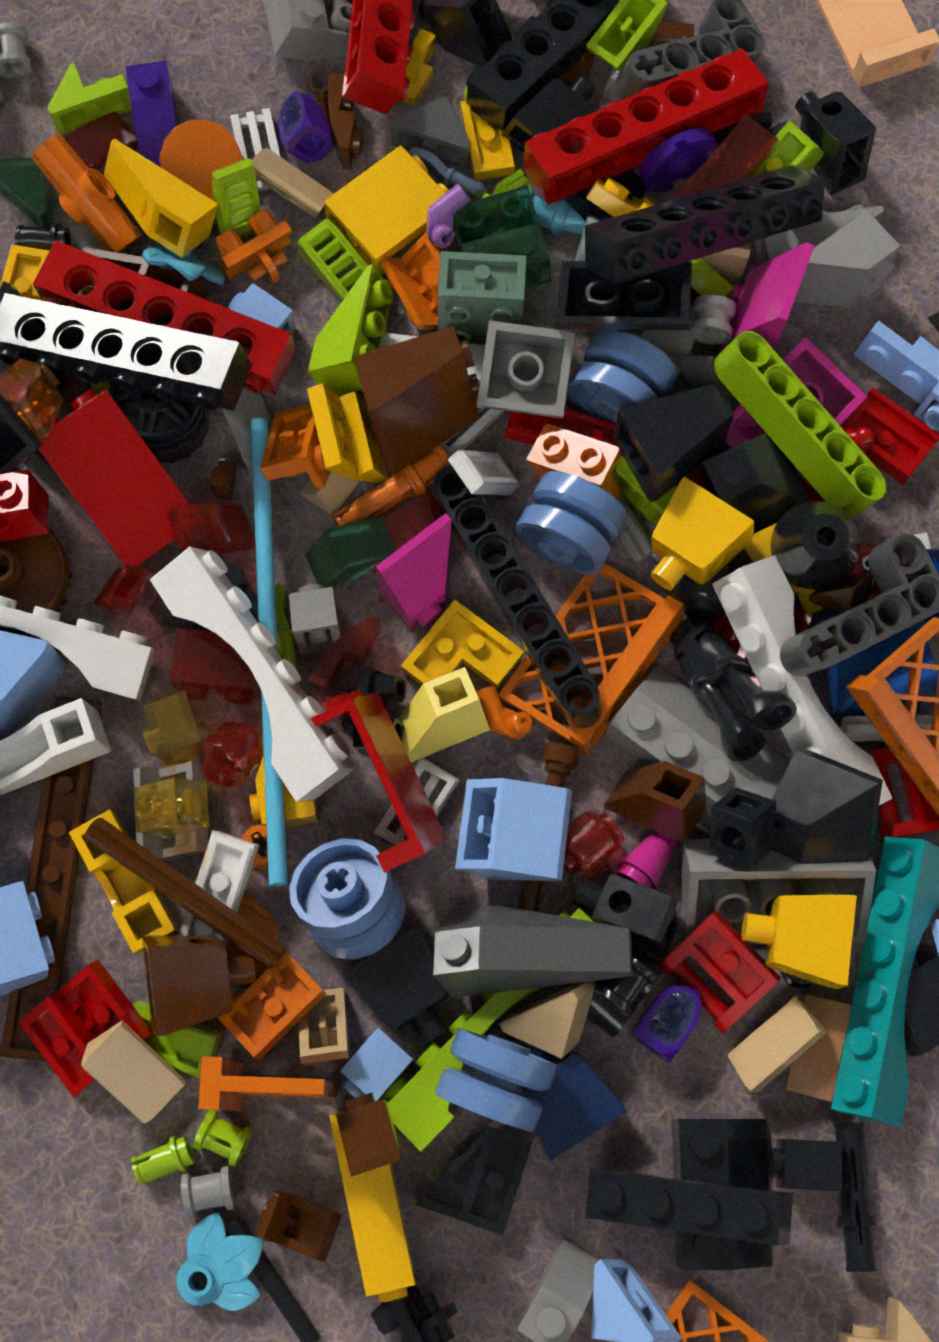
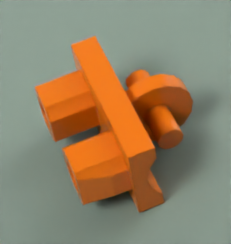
(268, 240)

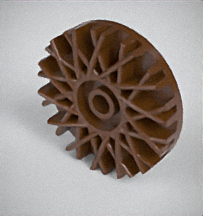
(35, 573)

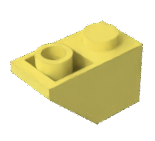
(442, 715)

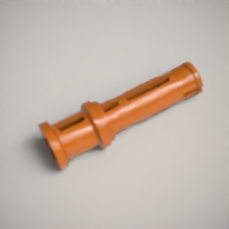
(408, 482)

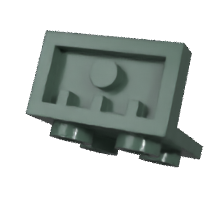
(479, 290)

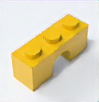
(136, 904)

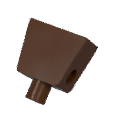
(190, 979)

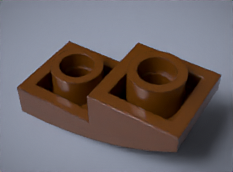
(346, 136)

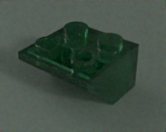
(505, 226)

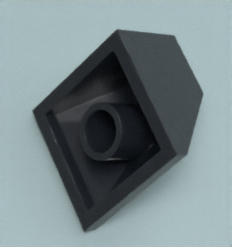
(755, 481)
(825, 810)

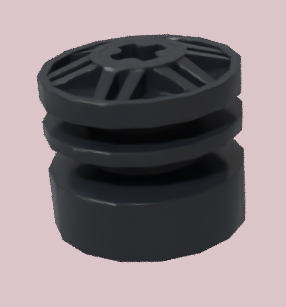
(166, 427)

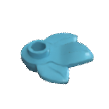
(188, 266)
(225, 1264)

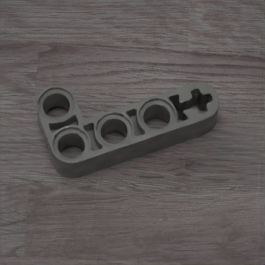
(723, 31)
(862, 622)

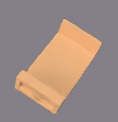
(877, 38)

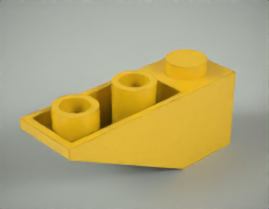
(159, 201)

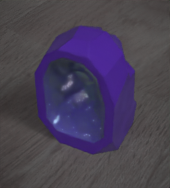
(304, 128)
(669, 1021)

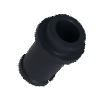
(41, 237)

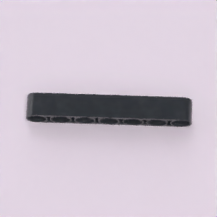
(522, 612)

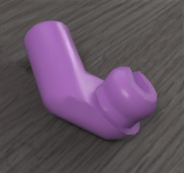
(441, 216)

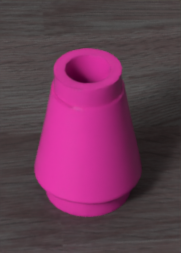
(648, 860)

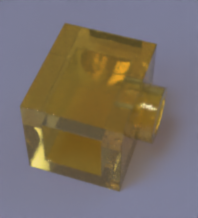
(172, 729)
(171, 807)

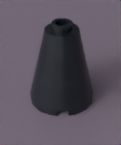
(803, 557)

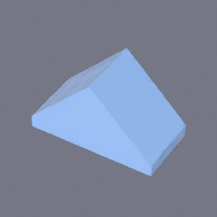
(625, 1307)

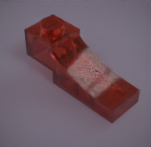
(734, 159)

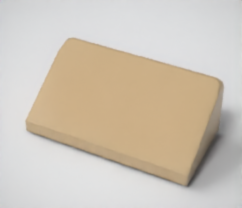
(290, 182)
(776, 1044)
(131, 1071)

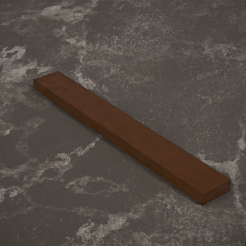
(53, 880)

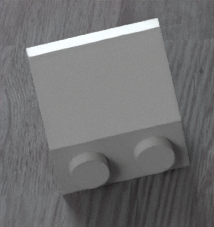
(849, 264)
(525, 369)

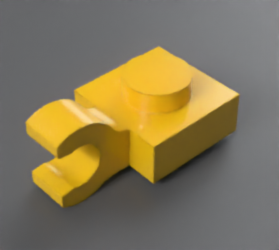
(417, 68)

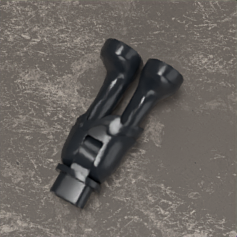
(714, 666)

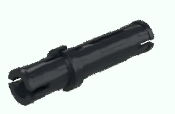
(858, 1256)

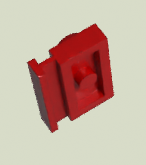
(899, 436)

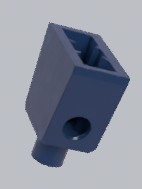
(573, 1106)

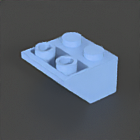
(513, 830)

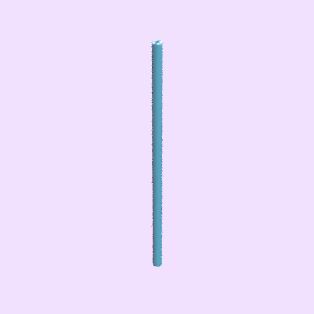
(267, 615)

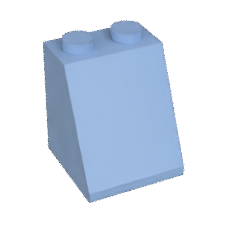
(26, 675)
(22, 951)

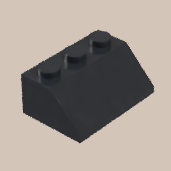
(643, 303)
(727, 1155)

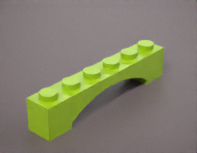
(414, 1104)

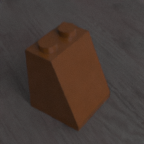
(418, 394)

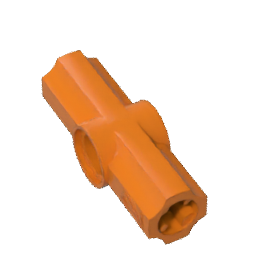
(86, 195)

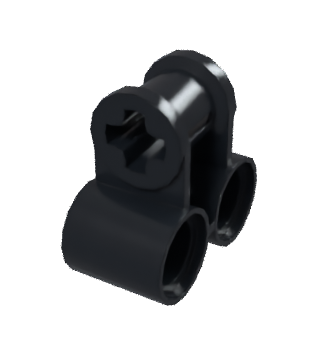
(618, 998)

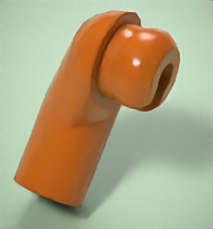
(503, 720)

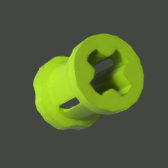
(223, 1138)

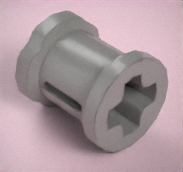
(13, 52)
(208, 1191)

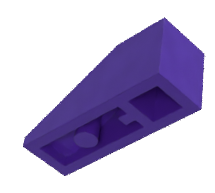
(152, 106)

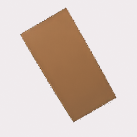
(818, 1067)

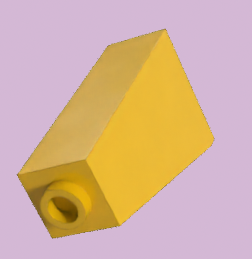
(376, 1227)

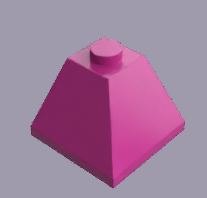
(417, 575)

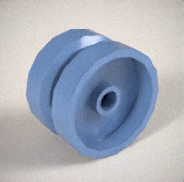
(618, 374)
(571, 522)
(347, 899)
(494, 1084)

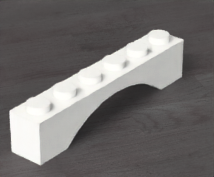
(761, 613)
(105, 661)
(51, 745)
(303, 755)

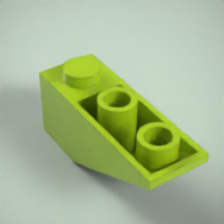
(352, 331)

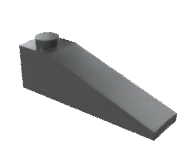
(521, 949)

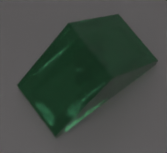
(28, 189)
(349, 551)

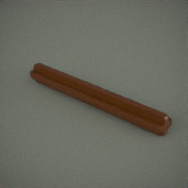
(185, 892)

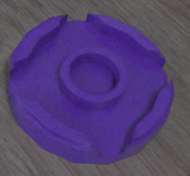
(676, 159)

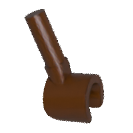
(321, 95)

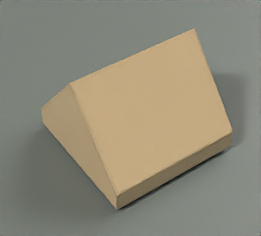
(333, 495)

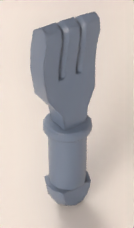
(450, 176)

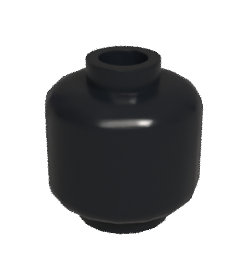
(702, 599)

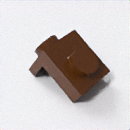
(298, 1224)

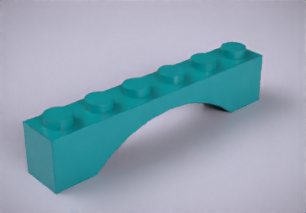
(873, 1062)

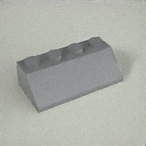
(676, 726)
(732, 890)

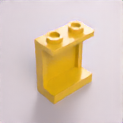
(385, 206)

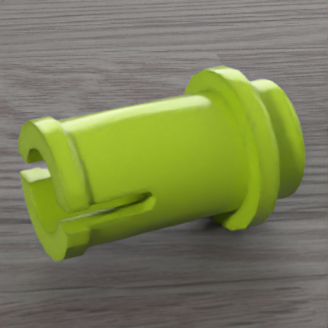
(163, 1160)

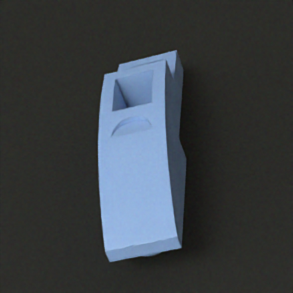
(907, 367)

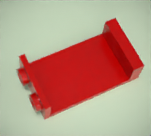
(113, 477)
(394, 772)

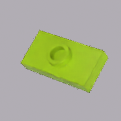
(184, 1047)

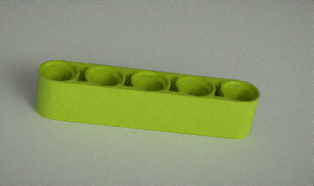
(799, 424)

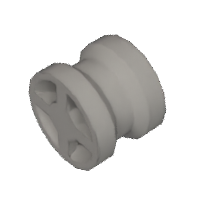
(713, 319)

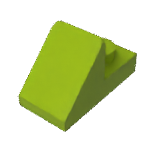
(78, 105)

